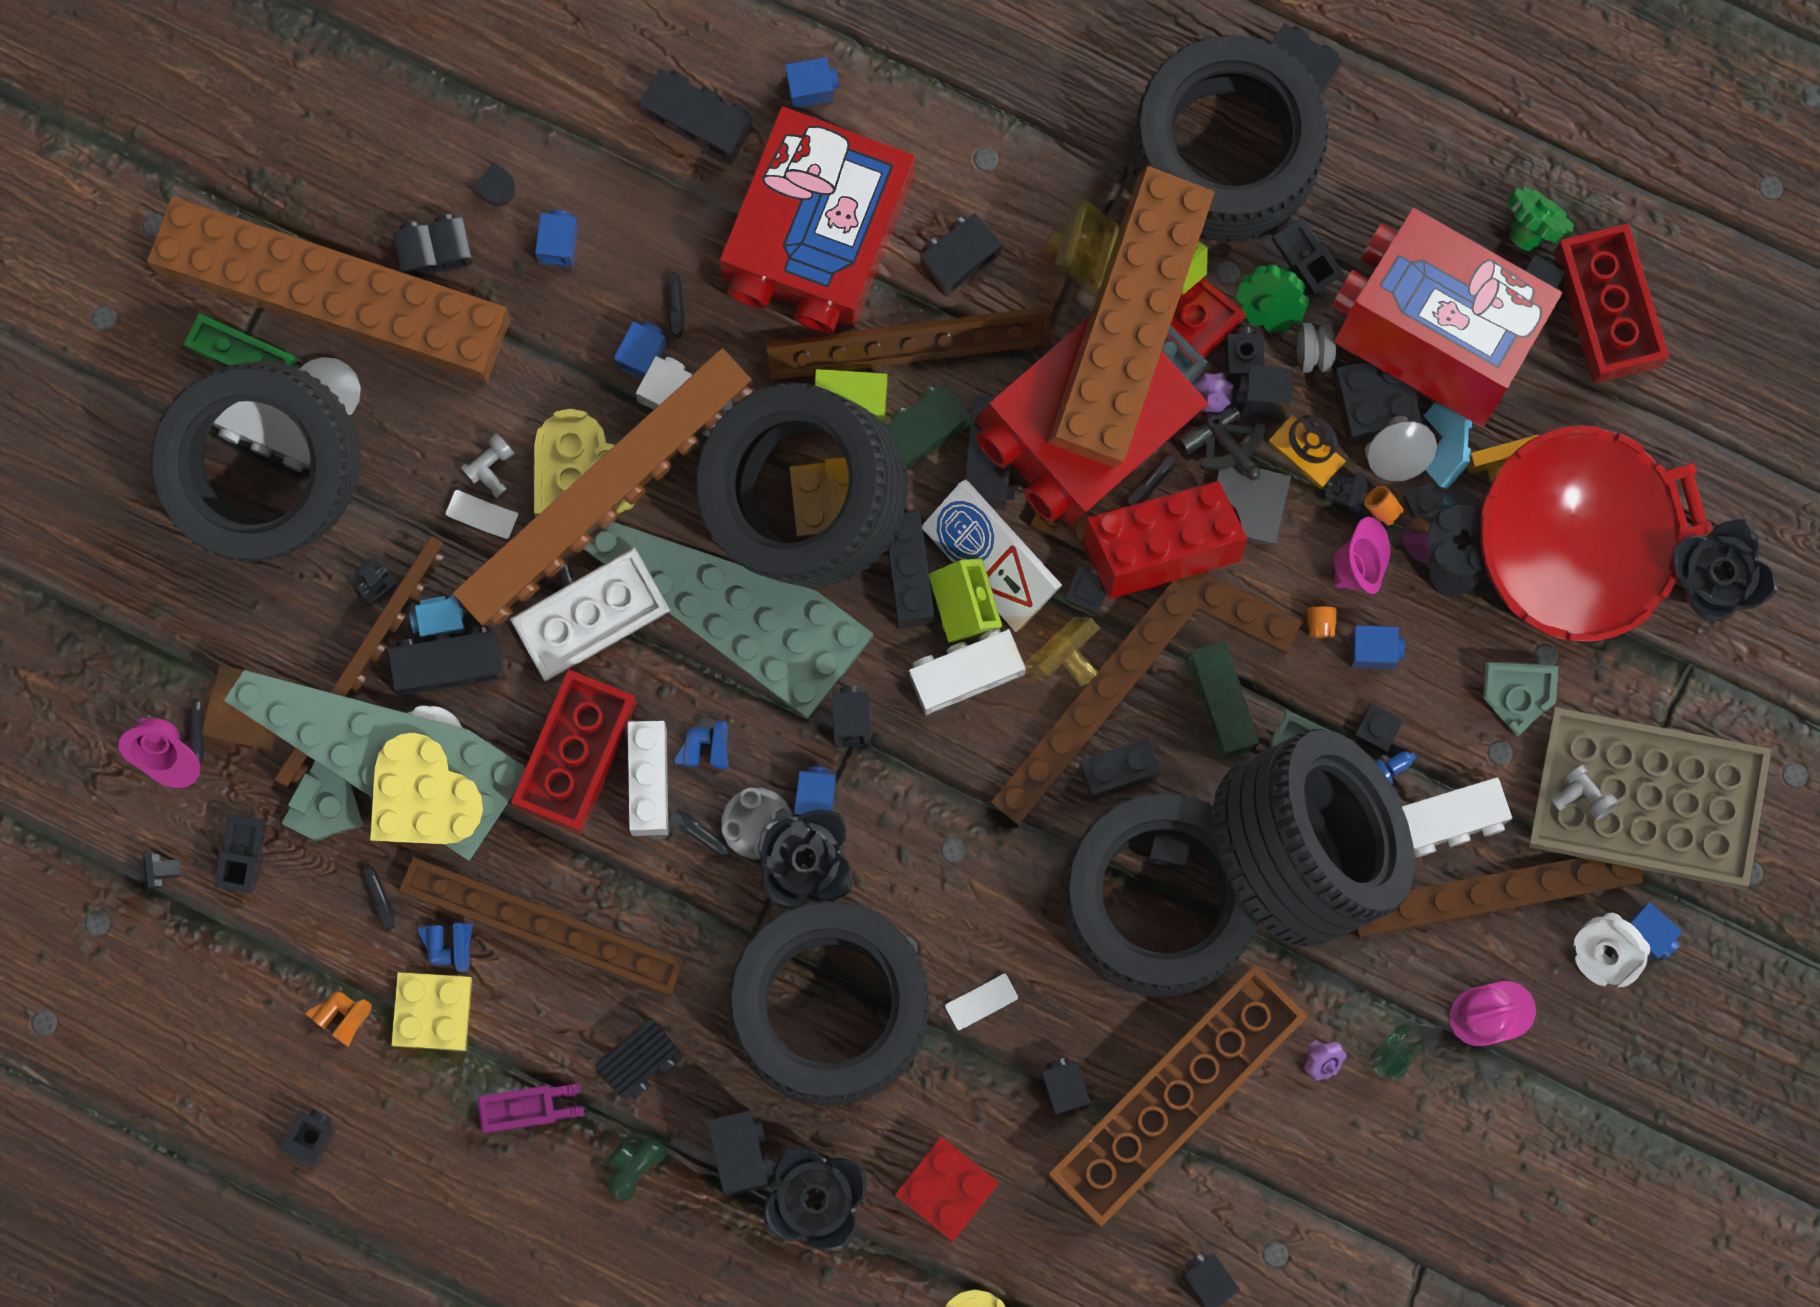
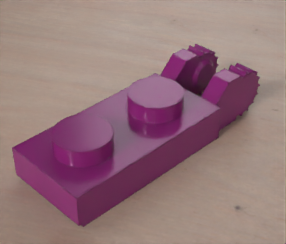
(525, 1108)

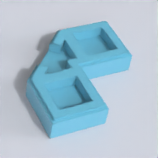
(1452, 451)

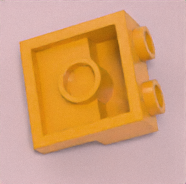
(818, 494)

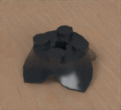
(1431, 542)
(1734, 548)
(825, 871)
(797, 1174)

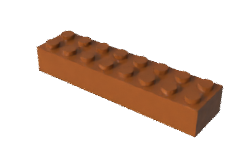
(1131, 317)
(1177, 1096)

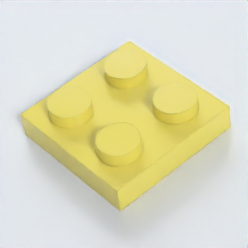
(431, 1011)

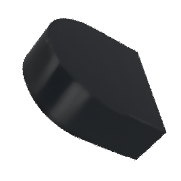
(495, 186)

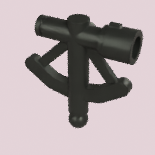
(1217, 428)

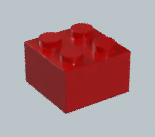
(946, 1189)

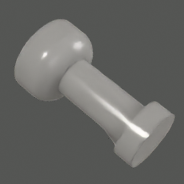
(480, 469)
(1581, 784)

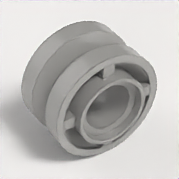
(1316, 347)

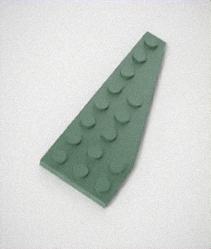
(767, 628)
(351, 733)

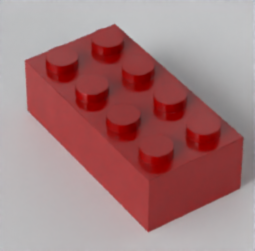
(1611, 303)
(1164, 539)
(574, 752)

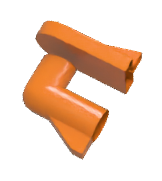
(354, 1013)

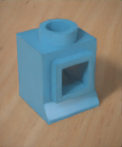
(438, 617)

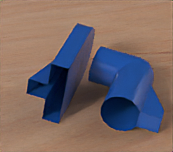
(695, 736)
(1397, 764)
(434, 942)

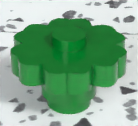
(1536, 219)
(1272, 298)

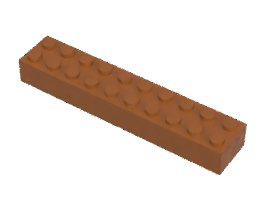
(329, 289)
(603, 490)

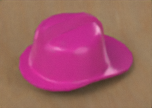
(1364, 558)
(159, 753)
(1492, 1013)

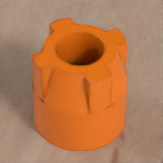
(1383, 505)
(1321, 622)

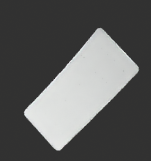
(481, 514)
(981, 1001)

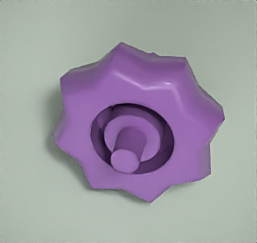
(1216, 392)
(1324, 1060)

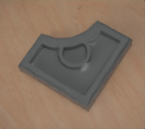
(1257, 502)

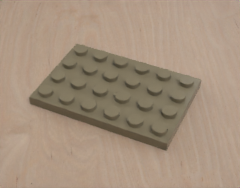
(1682, 797)

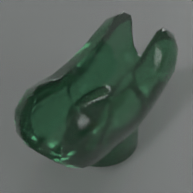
(1395, 1054)
(631, 1164)

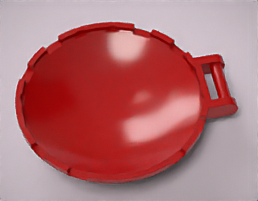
(1586, 532)

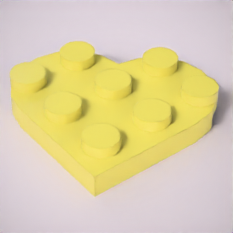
(564, 452)
(419, 796)

